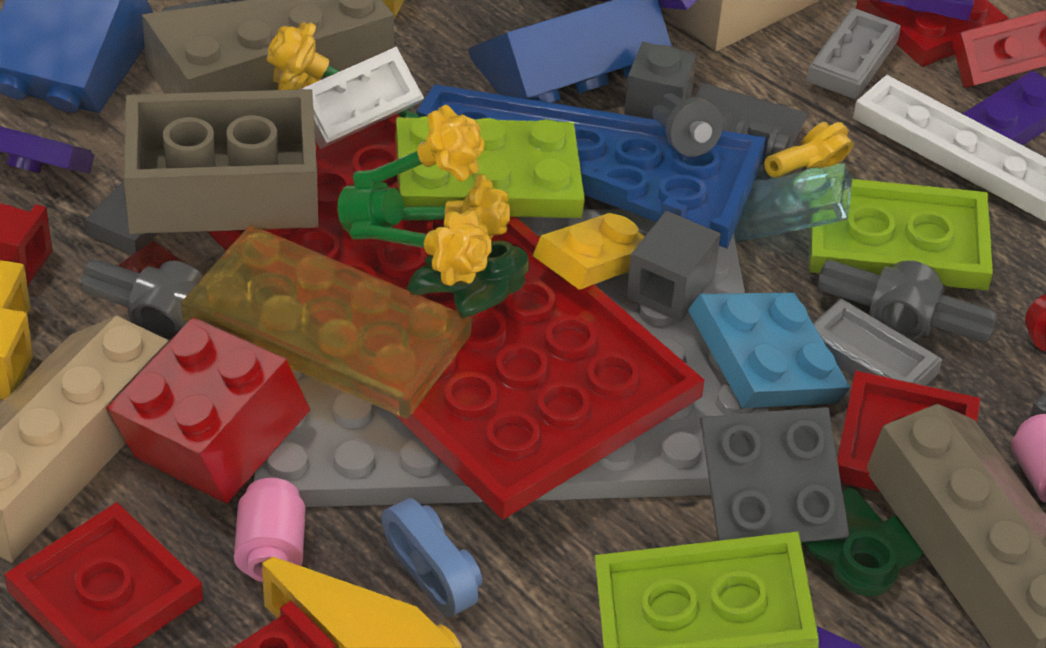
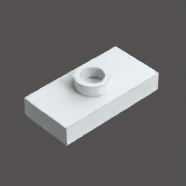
(362, 96)

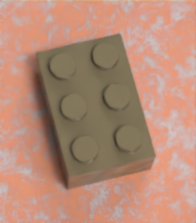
(220, 161)

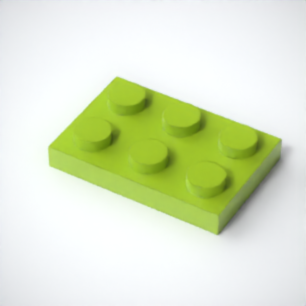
(524, 158)
(910, 223)
(708, 595)

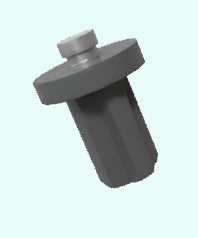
(690, 124)

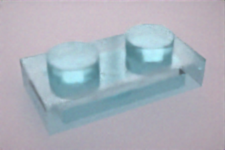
(795, 202)

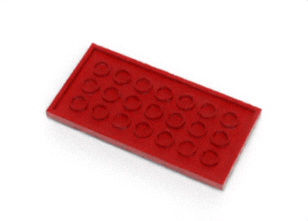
(543, 377)

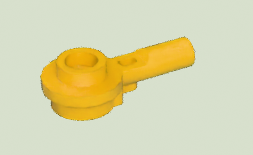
(820, 148)

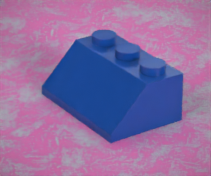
(570, 49)

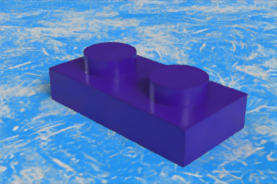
(1015, 110)

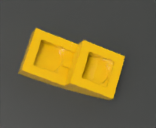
(15, 336)

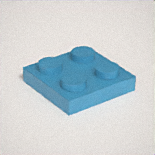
(768, 349)

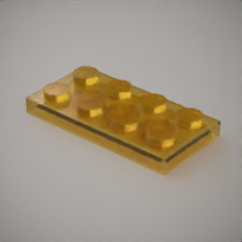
(329, 320)

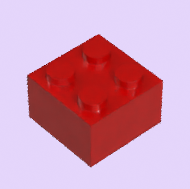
(209, 409)

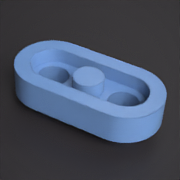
(429, 556)

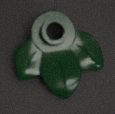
(501, 277)
(873, 551)

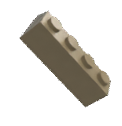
(968, 520)

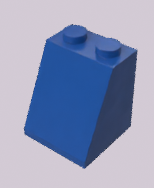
(69, 49)

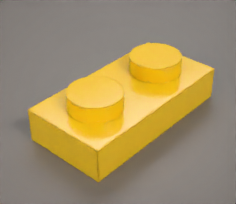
(590, 249)

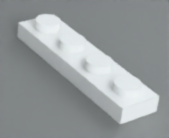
(956, 143)

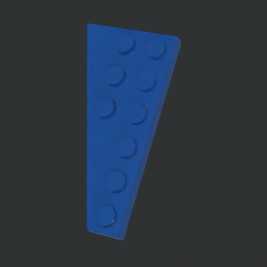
(631, 161)

